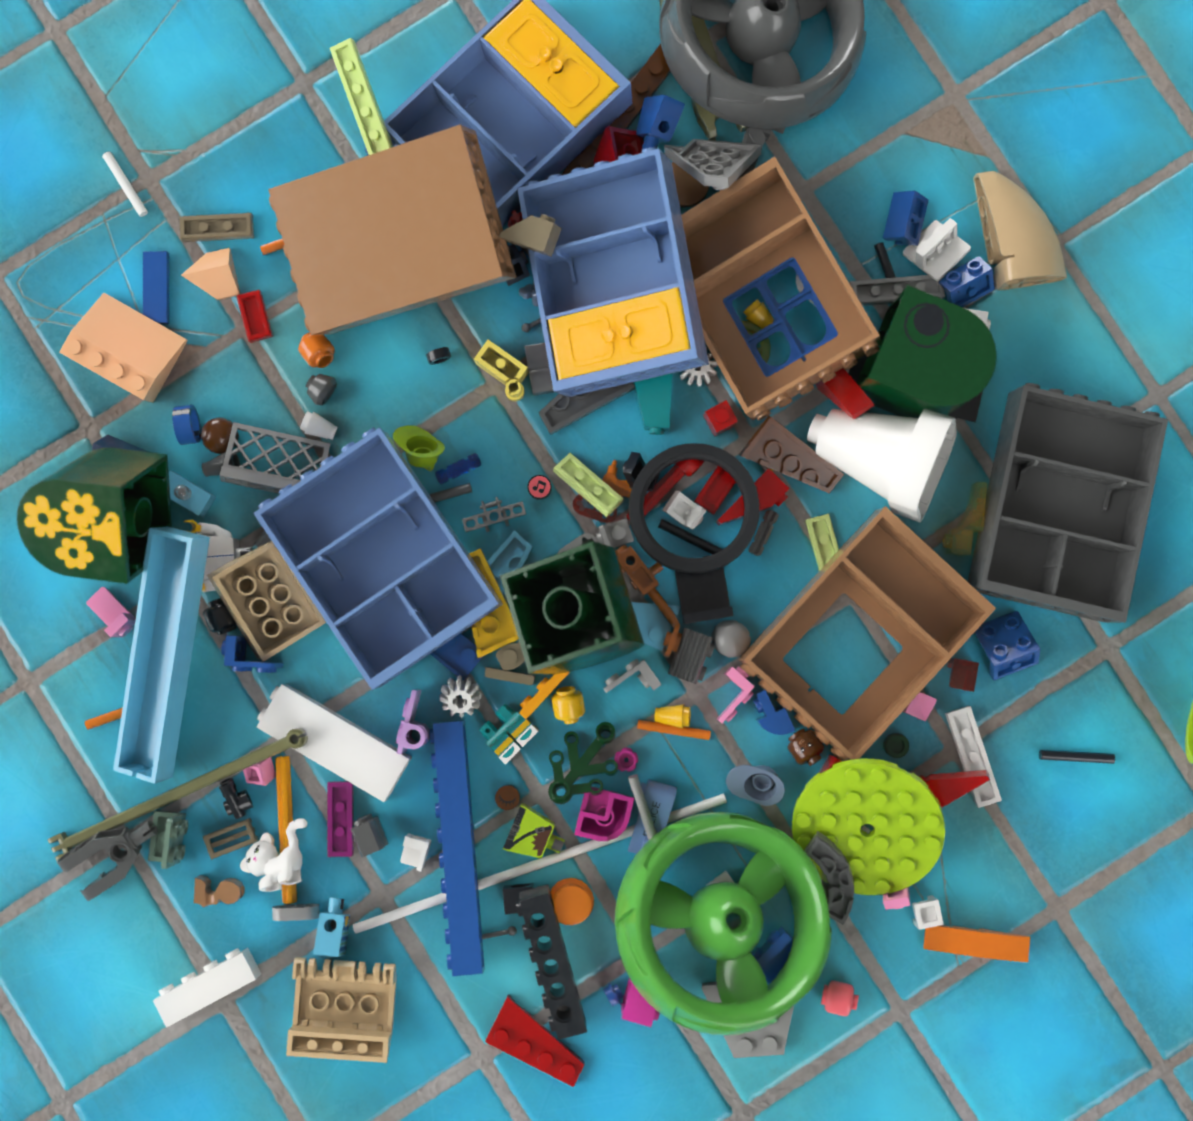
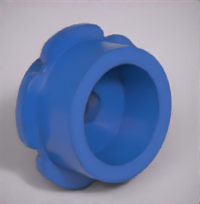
(613, 994)

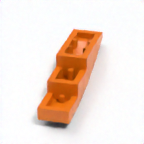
(977, 943)

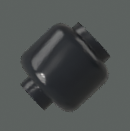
(218, 617)

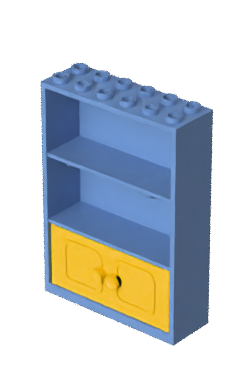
(528, 93)
(620, 279)

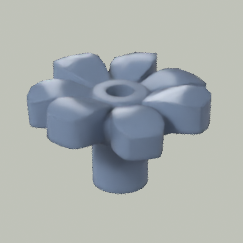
(529, 292)

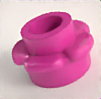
(626, 753)

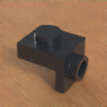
(633, 467)

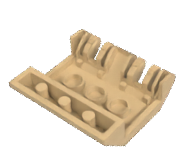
(342, 1011)

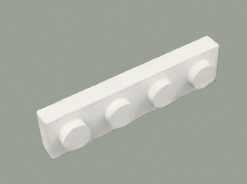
(972, 753)

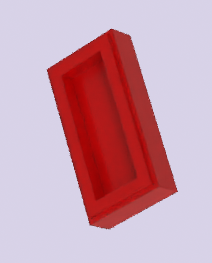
(254, 316)
(715, 490)

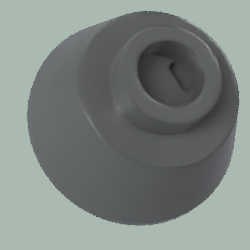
(321, 388)

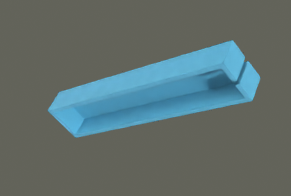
(161, 653)

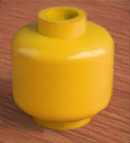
(568, 704)

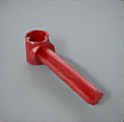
(668, 481)

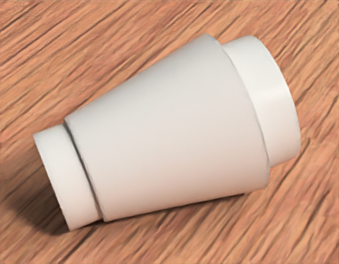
(318, 426)

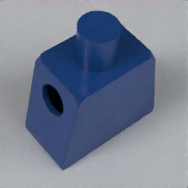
(658, 120)

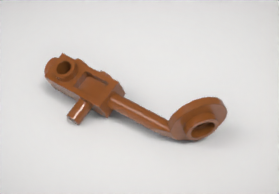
(645, 582)

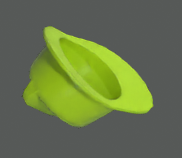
(419, 446)

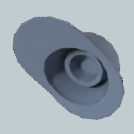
(756, 784)

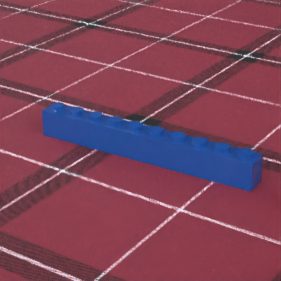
(458, 848)

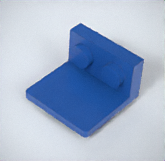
(1008, 645)

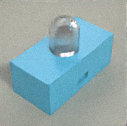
(189, 495)

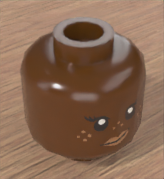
(805, 747)

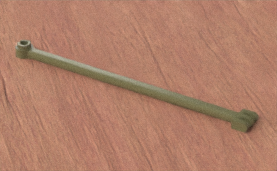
(67, 843)

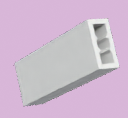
(334, 741)

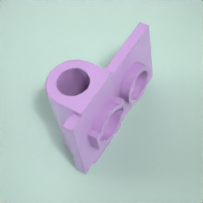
(406, 726)

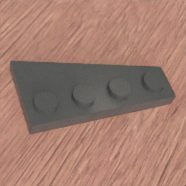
(567, 410)

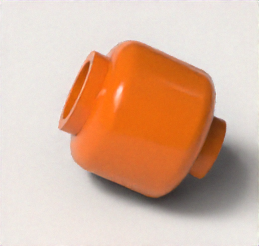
(316, 350)

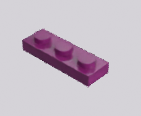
(340, 819)

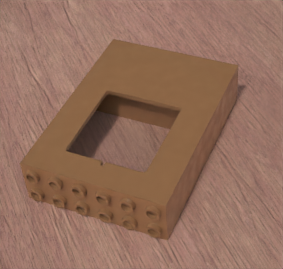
(906, 594)

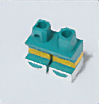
(500, 740)

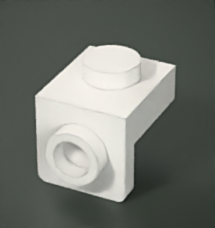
(684, 510)

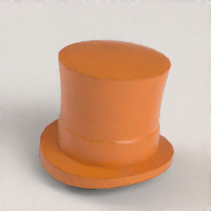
(572, 901)

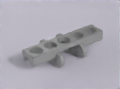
(486, 514)

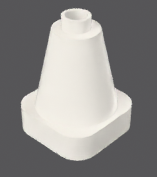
(889, 454)

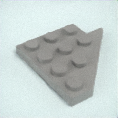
(714, 161)

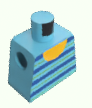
(330, 941)

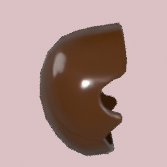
(216, 435)

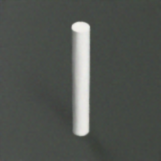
(125, 184)

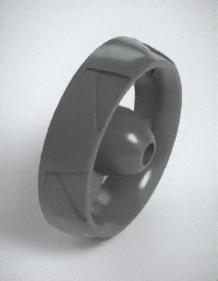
(764, 37)

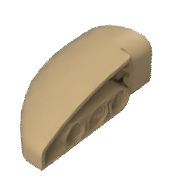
(1017, 234)

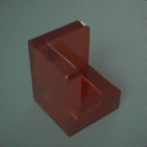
(963, 674)

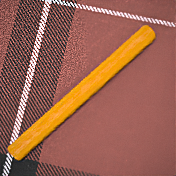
(285, 816)

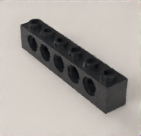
(573, 1020)

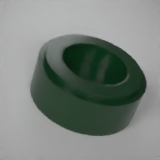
(896, 745)

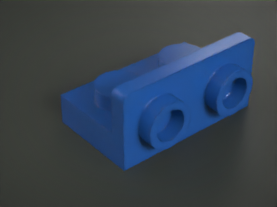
(968, 282)

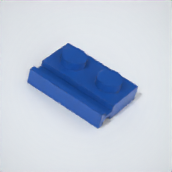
(458, 656)

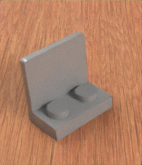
(647, 676)

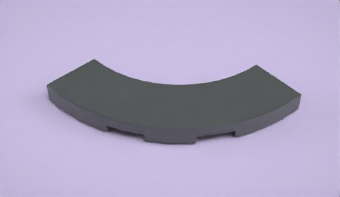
(838, 873)

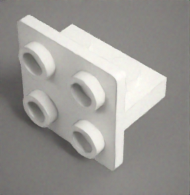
(938, 249)

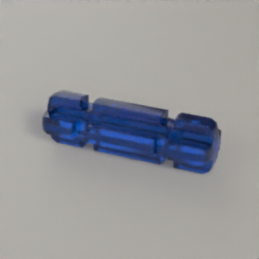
(458, 468)

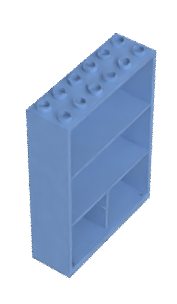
(377, 557)

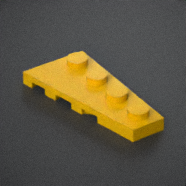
(497, 627)

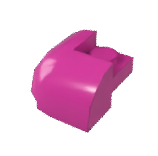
(603, 815)

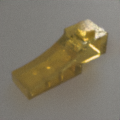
(959, 539)

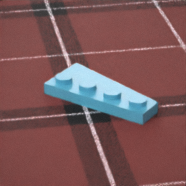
(509, 557)

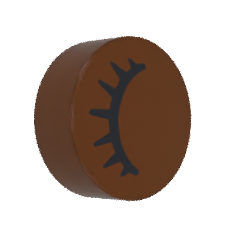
(507, 797)

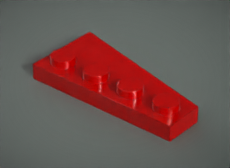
(532, 1043)

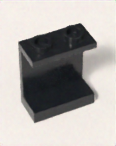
(703, 596)

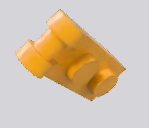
(545, 688)

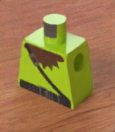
(532, 834)

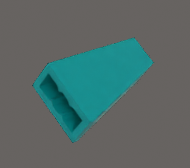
(655, 403)

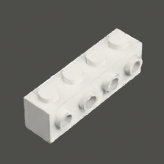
(207, 987)

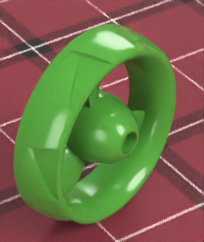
(723, 924)

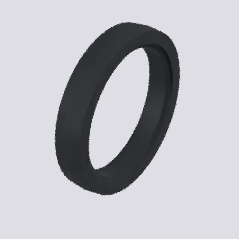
(697, 452)

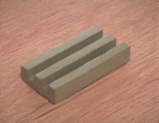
(509, 676)
(250, 830)

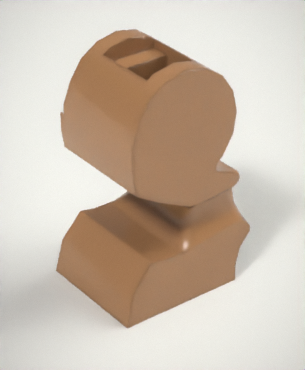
(228, 891)

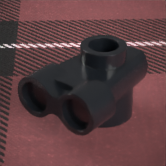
(235, 802)

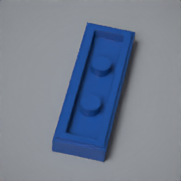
(156, 286)

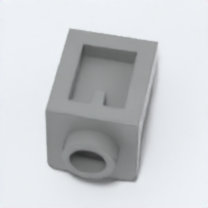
(615, 534)

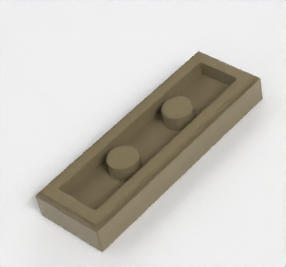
(216, 227)

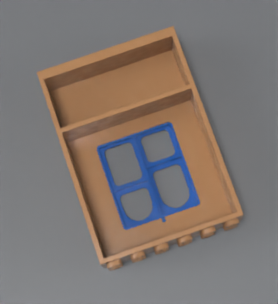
(736, 246)

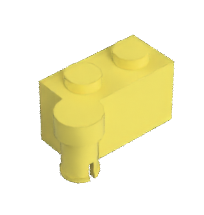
(503, 368)

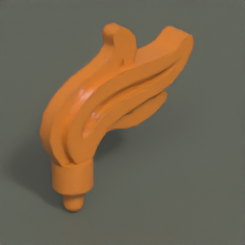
(620, 486)

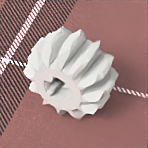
(703, 374)
(469, 699)

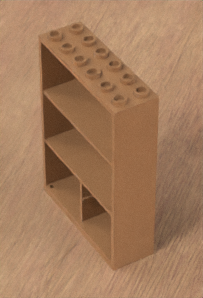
(392, 231)

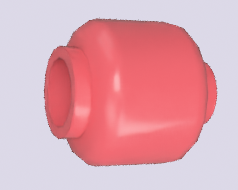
(839, 998)

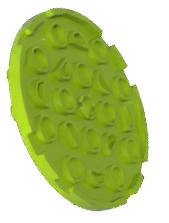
(878, 793)

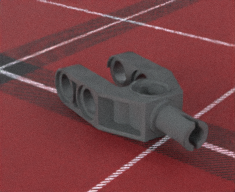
(108, 840)

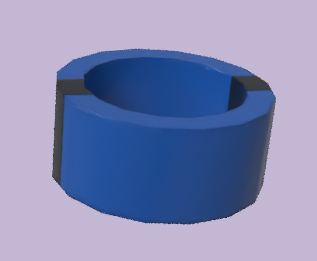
(186, 424)

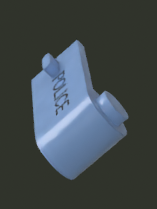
(660, 802)

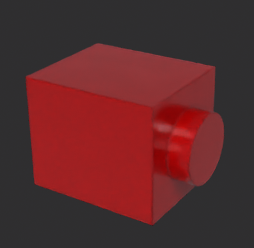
(720, 418)

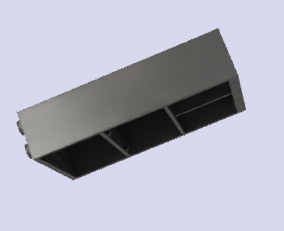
(1068, 503)

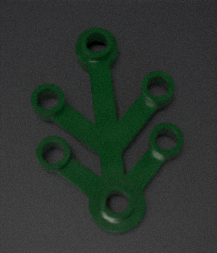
(580, 766)

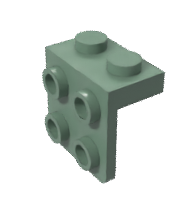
(167, 844)

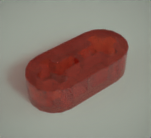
(592, 514)

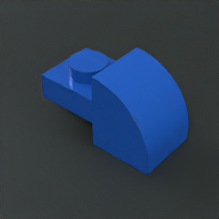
(774, 720)

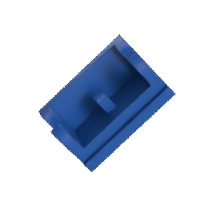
(905, 218)

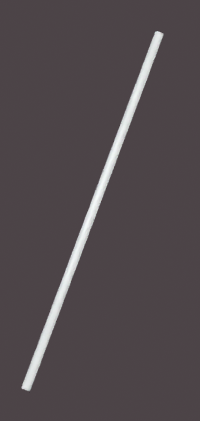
(530, 866)

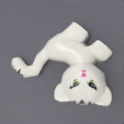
(264, 860)

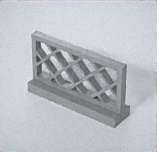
(265, 480)

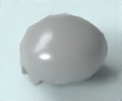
(731, 638)

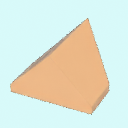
(215, 274)

